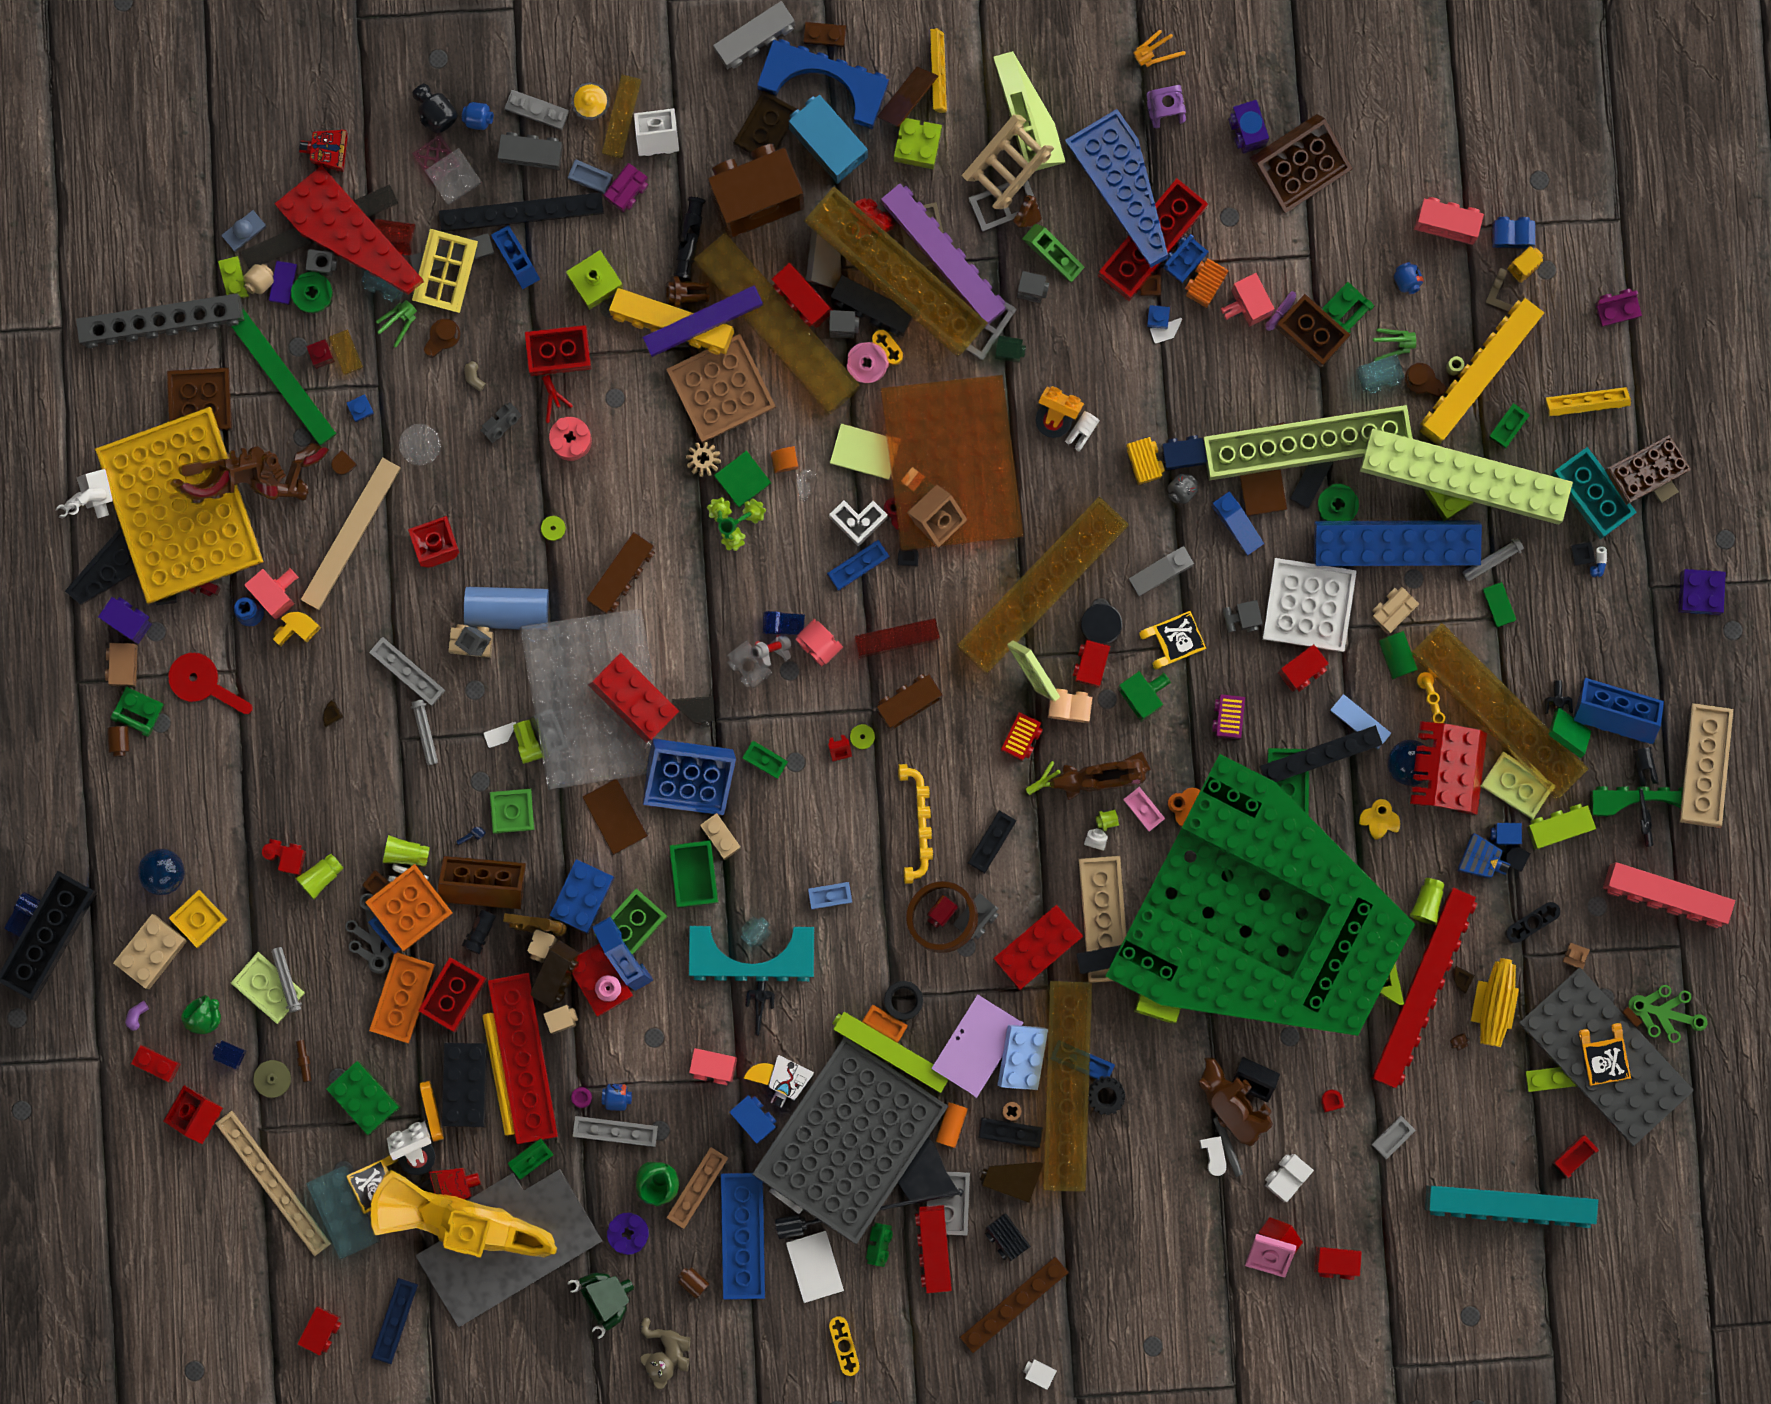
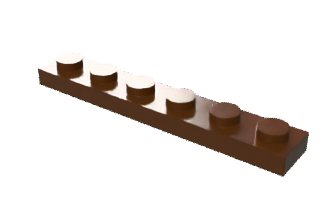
(1014, 1304)

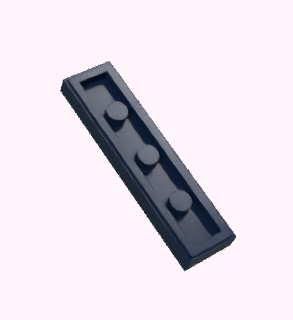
(394, 1321)

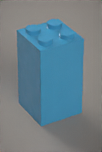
(827, 138)

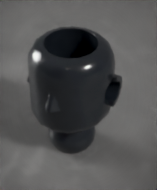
(435, 109)

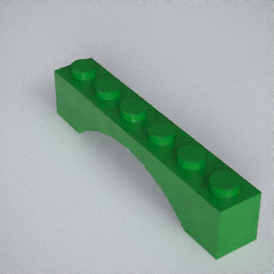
(1609, 802)

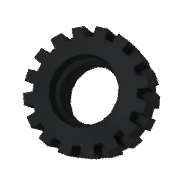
(1104, 1082)

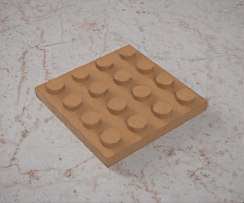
(721, 389)

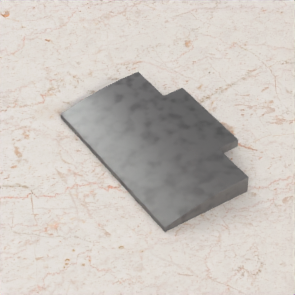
(476, 1284)

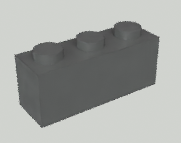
(530, 151)

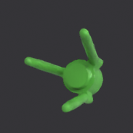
(403, 311)
(1405, 340)

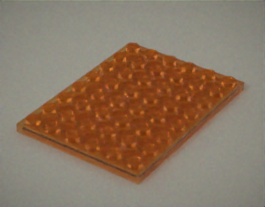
(958, 440)

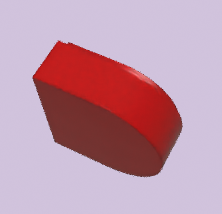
(1332, 1100)

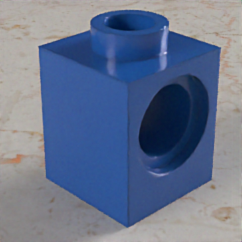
(1507, 833)

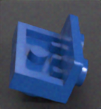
(1185, 258)

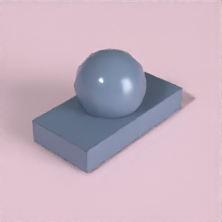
(243, 230)

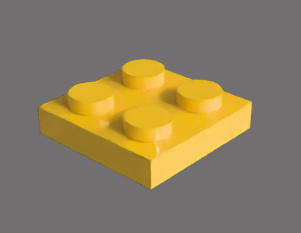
(198, 918)

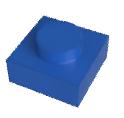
(1158, 317)
(360, 408)

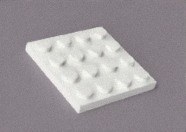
(1309, 605)

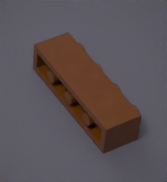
(621, 573)

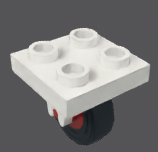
(412, 1149)

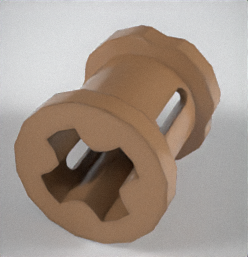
(1005, 1110)

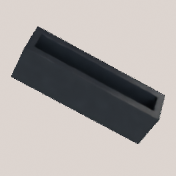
(871, 305)

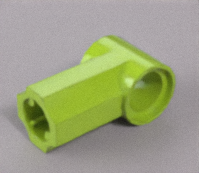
(528, 745)

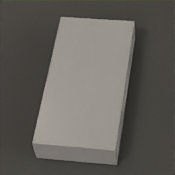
(1393, 1137)

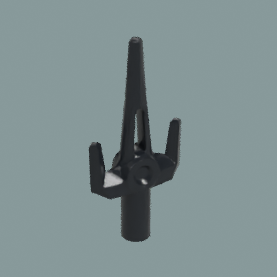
(1558, 701)
(1646, 823)
(760, 996)

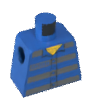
(1482, 858)

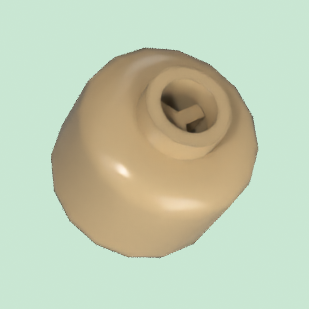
(258, 279)

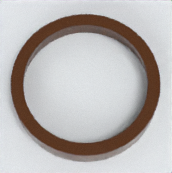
(963, 938)

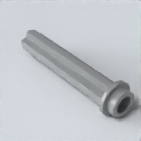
(1494, 559)
(424, 731)
(286, 980)

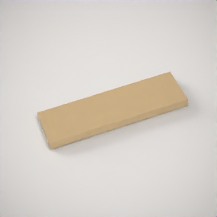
(1706, 765)
(1102, 906)

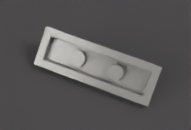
(537, 109)

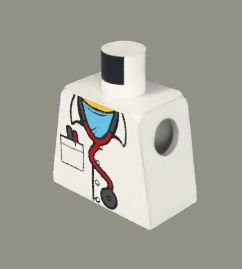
(788, 1080)

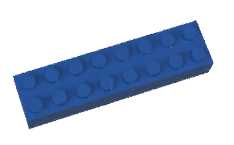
(1397, 543)

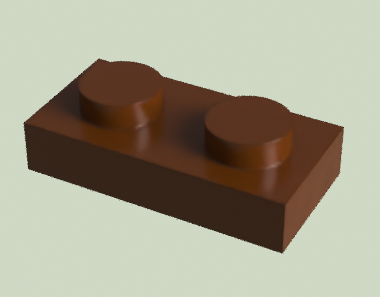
(824, 34)

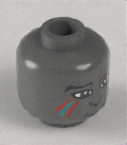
(1182, 488)

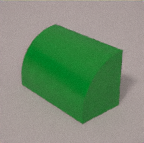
(1398, 655)

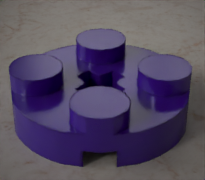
(638, 1239)

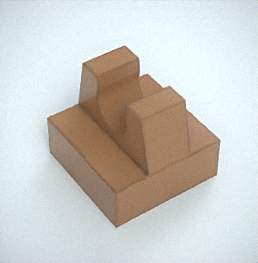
(1576, 955)

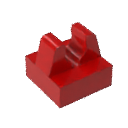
(839, 749)

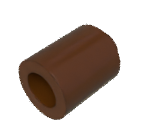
(118, 740)
(692, 1282)

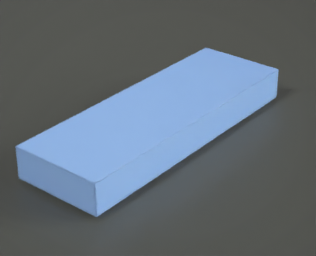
(1357, 718)

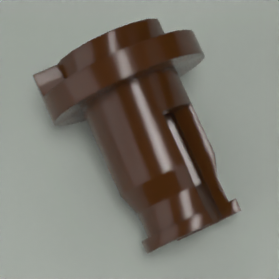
(677, 292)

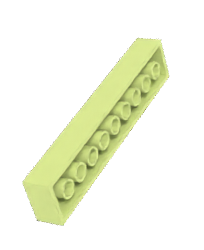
(1300, 442)
(1466, 476)

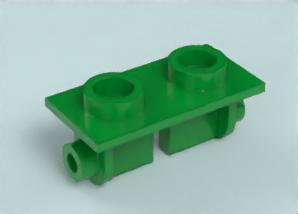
(882, 1235)

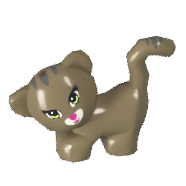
(661, 1365)

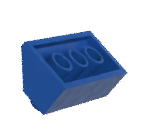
(1619, 711)

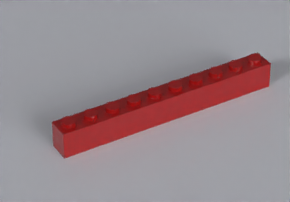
(1423, 988)

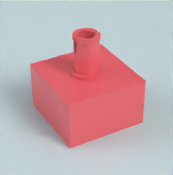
(1250, 300)
(272, 592)

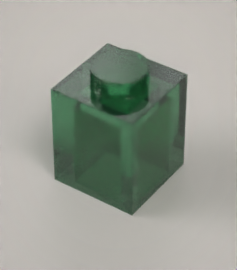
(1010, 349)

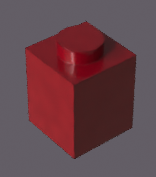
(320, 353)

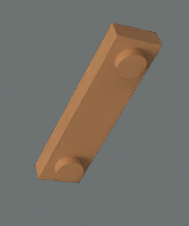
(697, 1187)

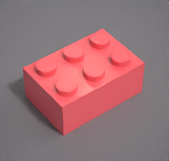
(1449, 220)
(713, 1065)

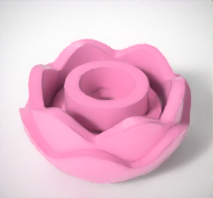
(608, 995)

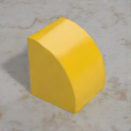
(760, 1073)

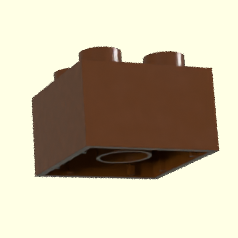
(755, 191)

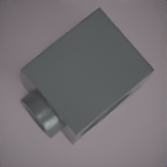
(313, 258)
(473, 641)

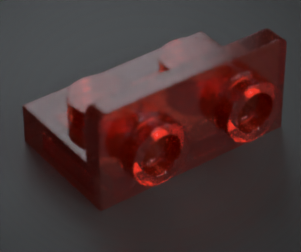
(398, 234)

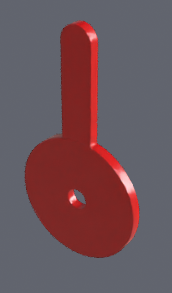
(204, 685)

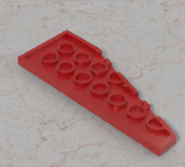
(334, 221)

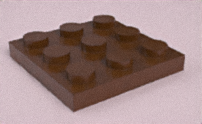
(198, 390)

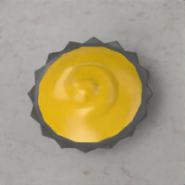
(590, 100)

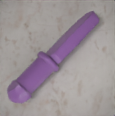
(1282, 309)

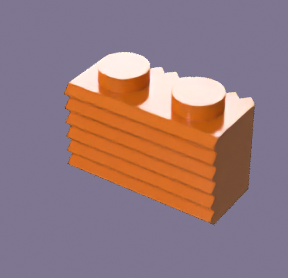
(1206, 282)

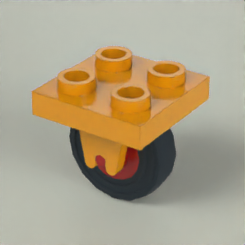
(1056, 412)

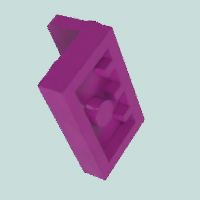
(1618, 308)

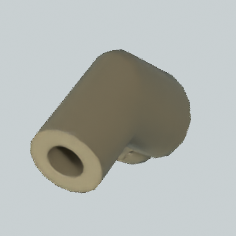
(471, 376)

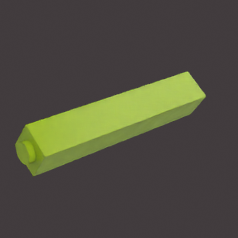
(889, 1050)

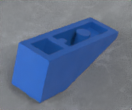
(515, 257)
(1237, 523)

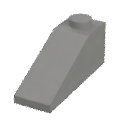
(1161, 571)

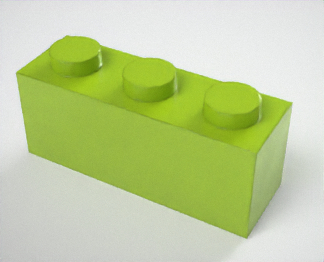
(1560, 826)

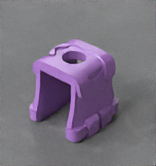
(1158, 110)

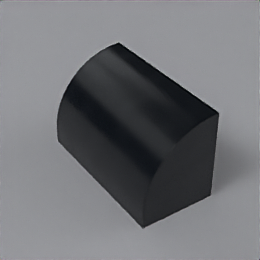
(1259, 1077)

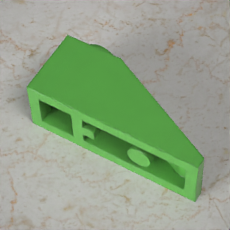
(1053, 252)

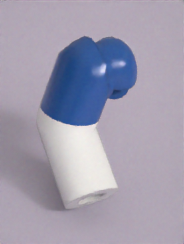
(1601, 559)

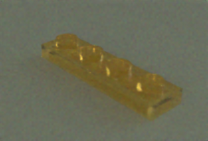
(621, 116)

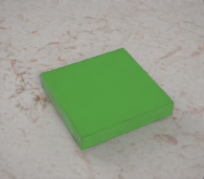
(512, 811)

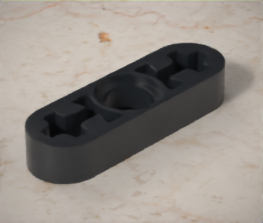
(1542, 909)

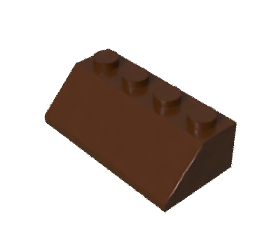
(482, 882)

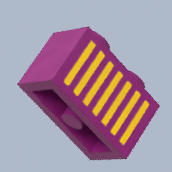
(1229, 716)

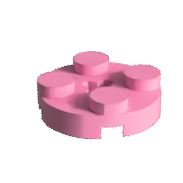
(878, 365)

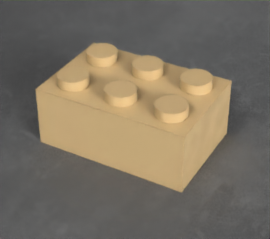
(150, 951)

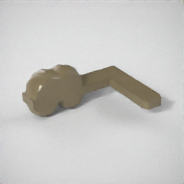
(1495, 289)

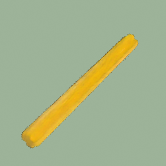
(498, 1072)

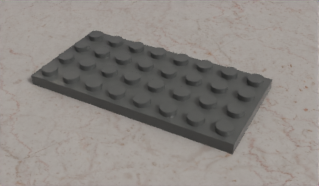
(1629, 1104)

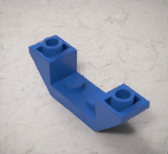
(620, 956)

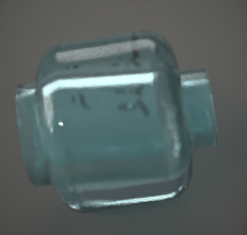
(755, 931)

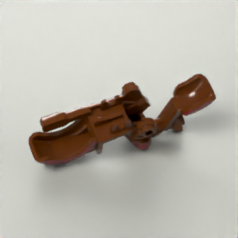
(257, 469)

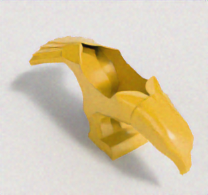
(456, 1222)

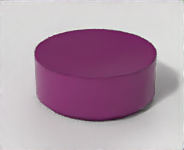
(581, 1097)

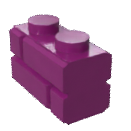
(626, 188)

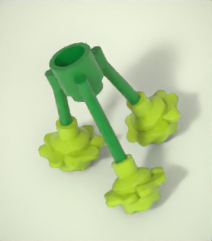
(728, 526)

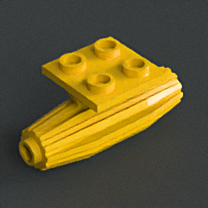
(1496, 1003)

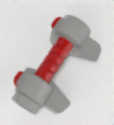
(779, 645)

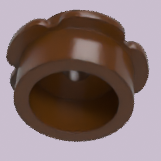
(1459, 1041)

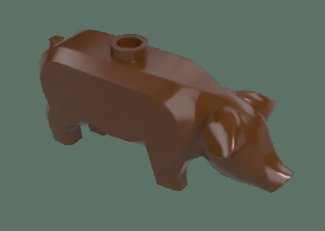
(1100, 777)
(1232, 1106)

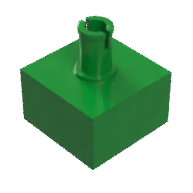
(1142, 695)

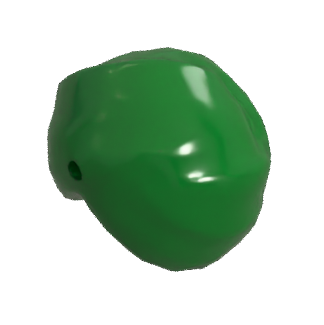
(656, 1183)

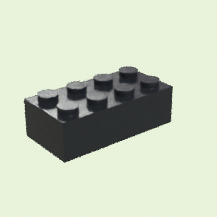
(465, 1084)

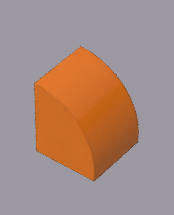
(784, 459)

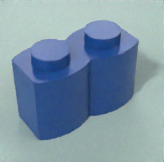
(1512, 233)

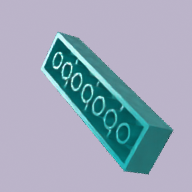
(1511, 1204)

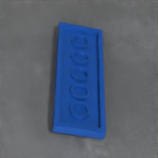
(742, 1236)

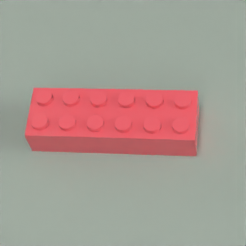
(1669, 894)

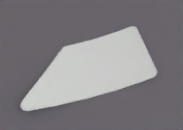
(1164, 334)
(499, 735)

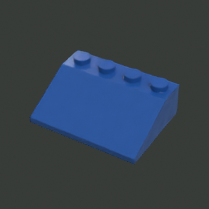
(688, 776)

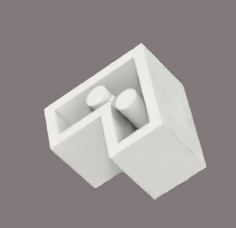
(857, 526)

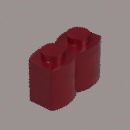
(941, 912)

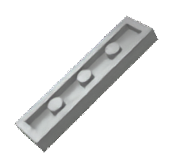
(407, 671)
(615, 1131)

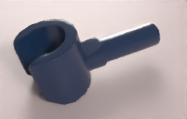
(477, 832)

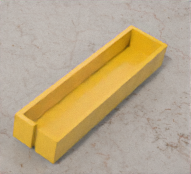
(1478, 375)

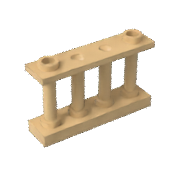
(989, 157)

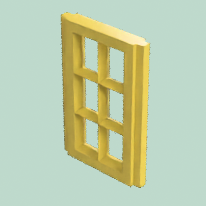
(463, 274)

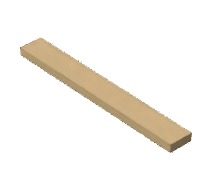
(350, 533)
(273, 1183)

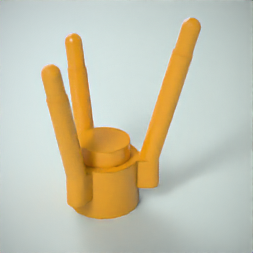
(1144, 53)

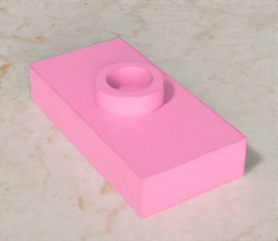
(1144, 809)

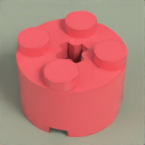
(575, 449)
(819, 642)

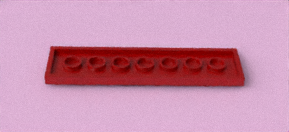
(523, 1058)

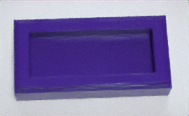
(283, 281)

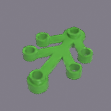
(1664, 1012)

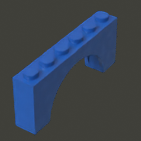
(788, 62)

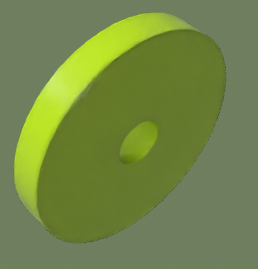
(557, 533)
(862, 743)

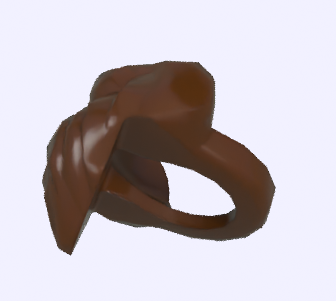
(1028, 214)

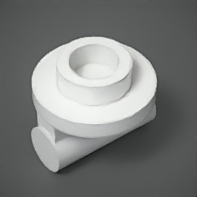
(1096, 838)

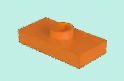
(885, 1023)

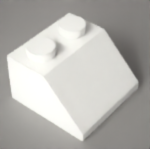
(656, 132)

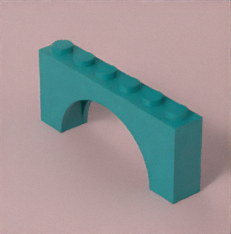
(709, 961)

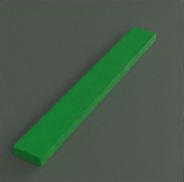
(284, 380)

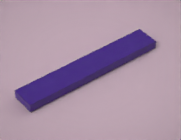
(703, 321)

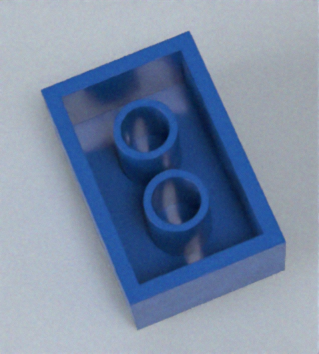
(582, 896)
(753, 1119)

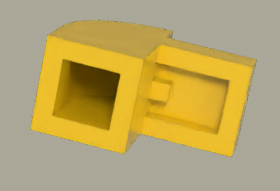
(298, 623)

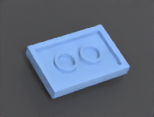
(1022, 1057)

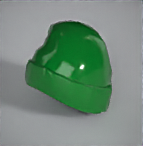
(202, 1015)

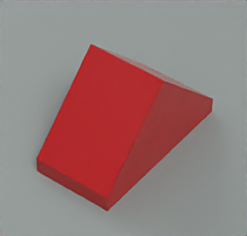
(1280, 1231)

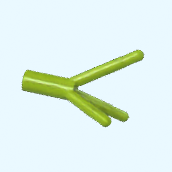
(1043, 782)

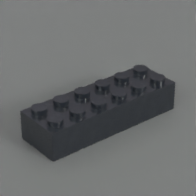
(46, 935)

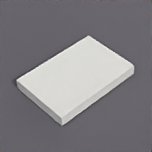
(815, 1266)

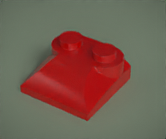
(434, 542)

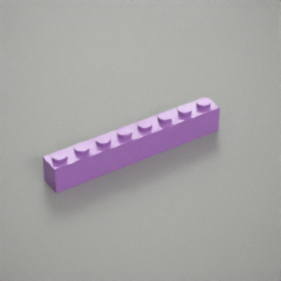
(942, 254)

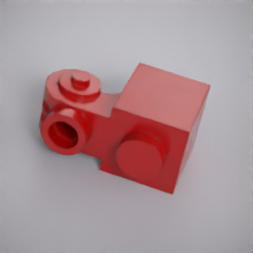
(290, 857)

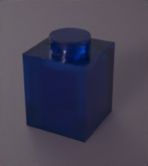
(228, 1054)

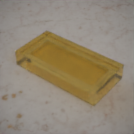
(346, 352)

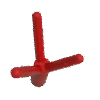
(552, 393)

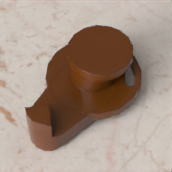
(441, 337)
(1424, 380)

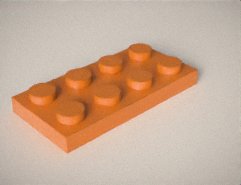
(402, 997)

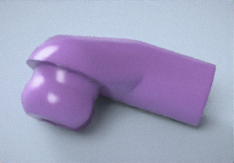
(133, 1015)

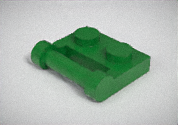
(1343, 302)
(138, 704)

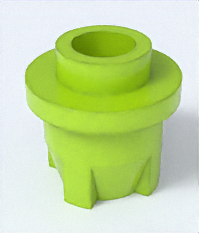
(1107, 819)

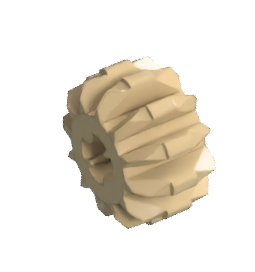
(708, 464)

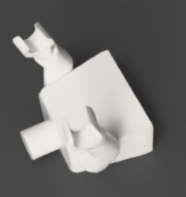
(94, 493)

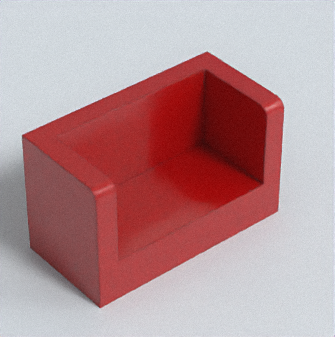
(1574, 1156)

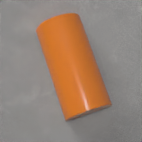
(951, 1125)

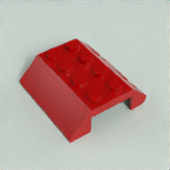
(1452, 767)

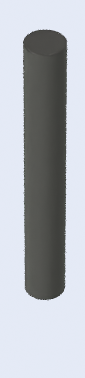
(1228, 1148)

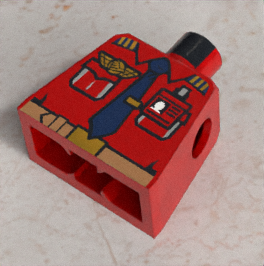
(327, 149)

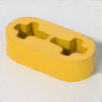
(891, 344)

